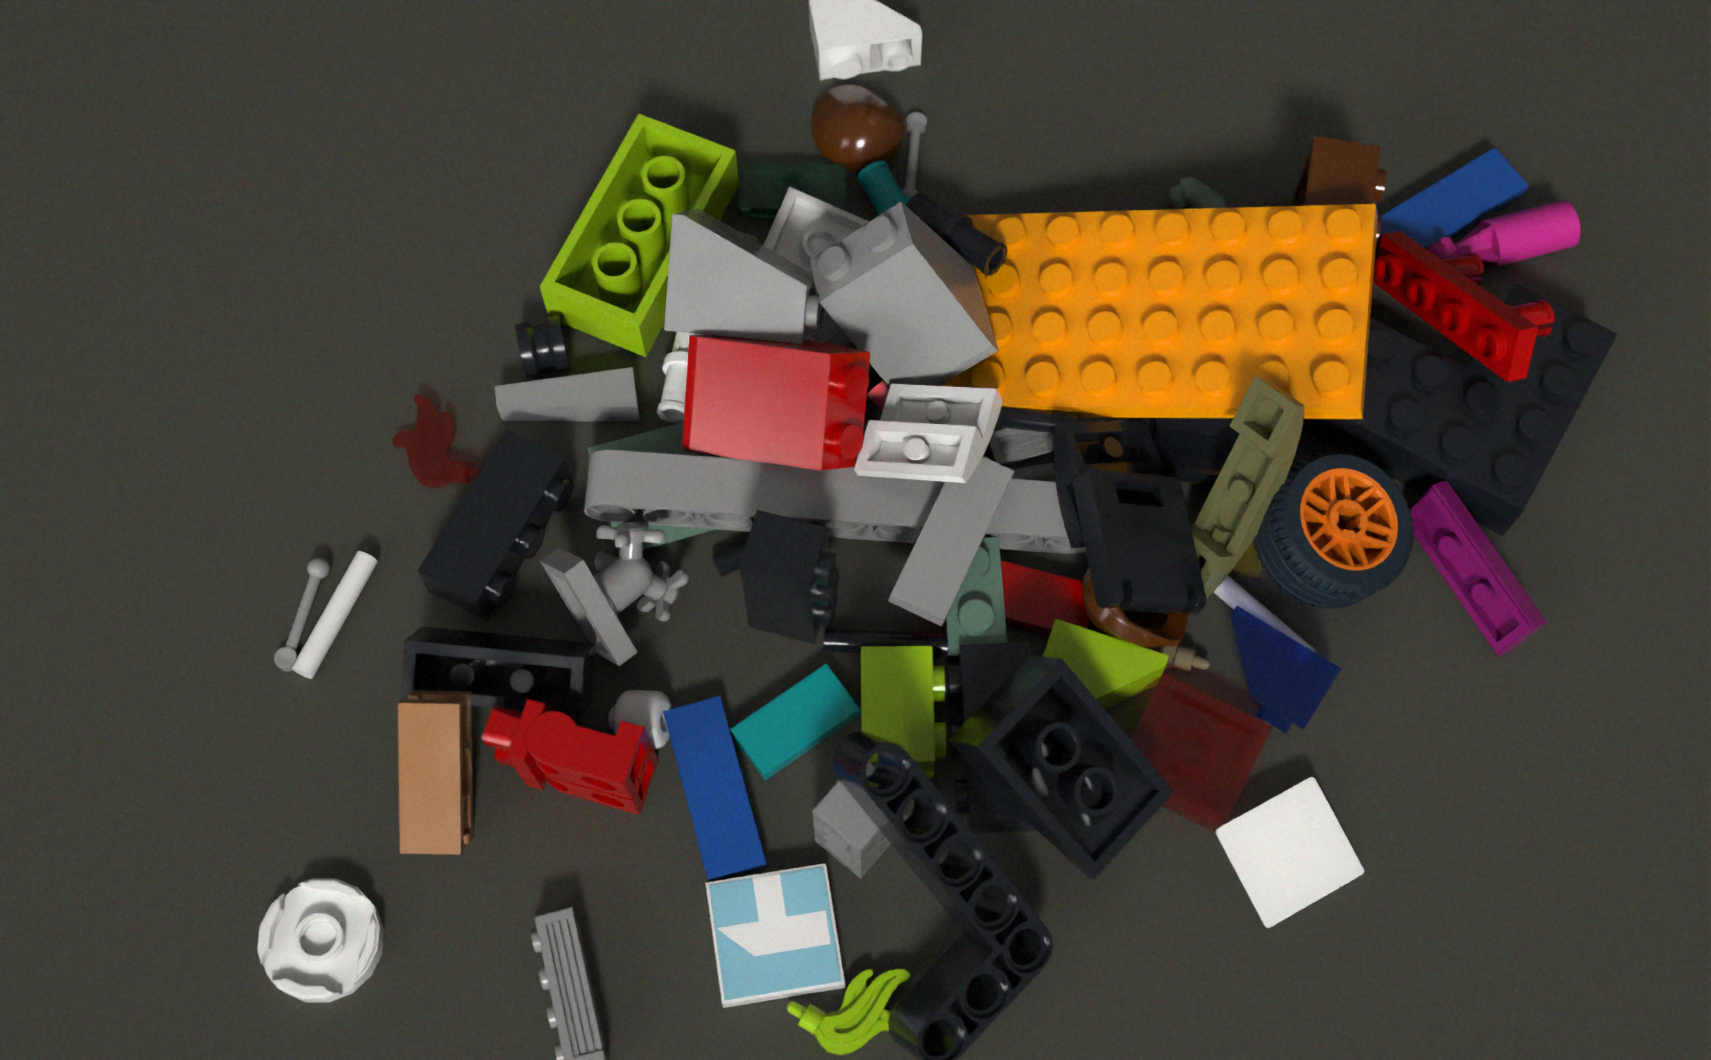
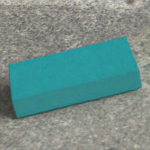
(795, 722)

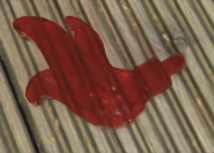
(429, 448)

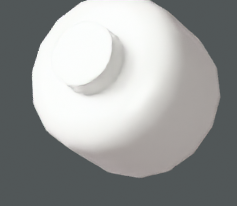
(643, 709)

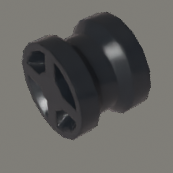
(542, 346)

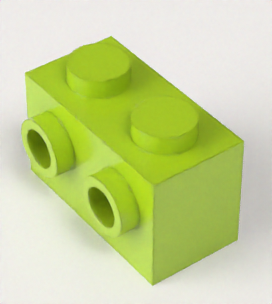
(900, 698)

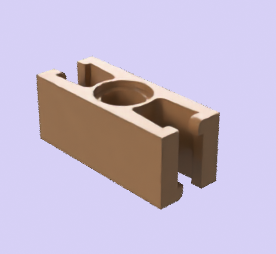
(435, 772)

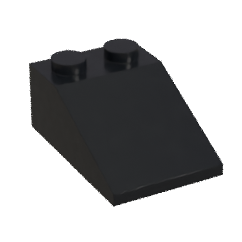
(1062, 763)

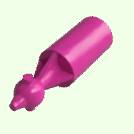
(1517, 235)

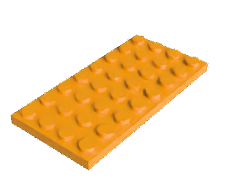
(1179, 309)

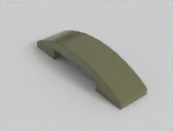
(1256, 468)

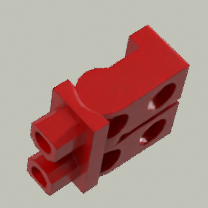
(574, 758)

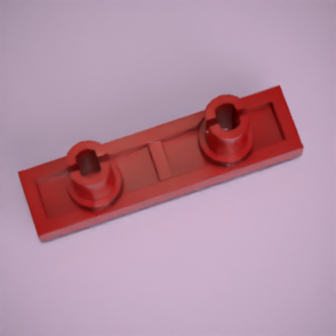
(1460, 308)

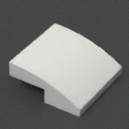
(930, 433)

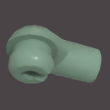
(1196, 194)

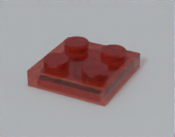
(1199, 750)

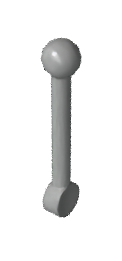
(915, 125)
(286, 656)

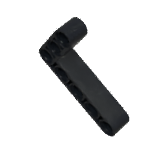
(987, 928)

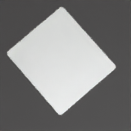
(1289, 852)

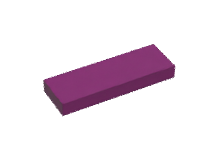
(1474, 569)

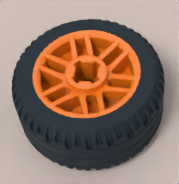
(1335, 530)

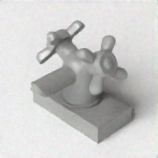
(619, 582)

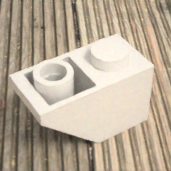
(861, 38)

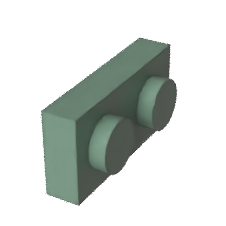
(979, 605)

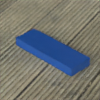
(1457, 201)
(714, 789)

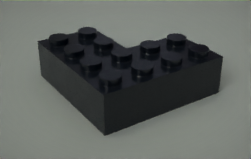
(1466, 424)

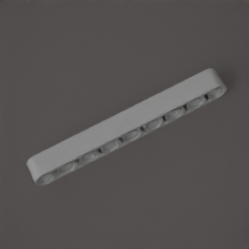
(730, 490)

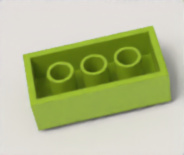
(617, 256)

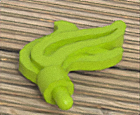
(858, 1018)

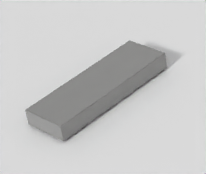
(950, 542)

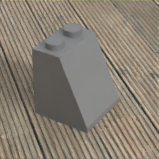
(735, 285)
(905, 300)

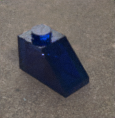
(1280, 672)

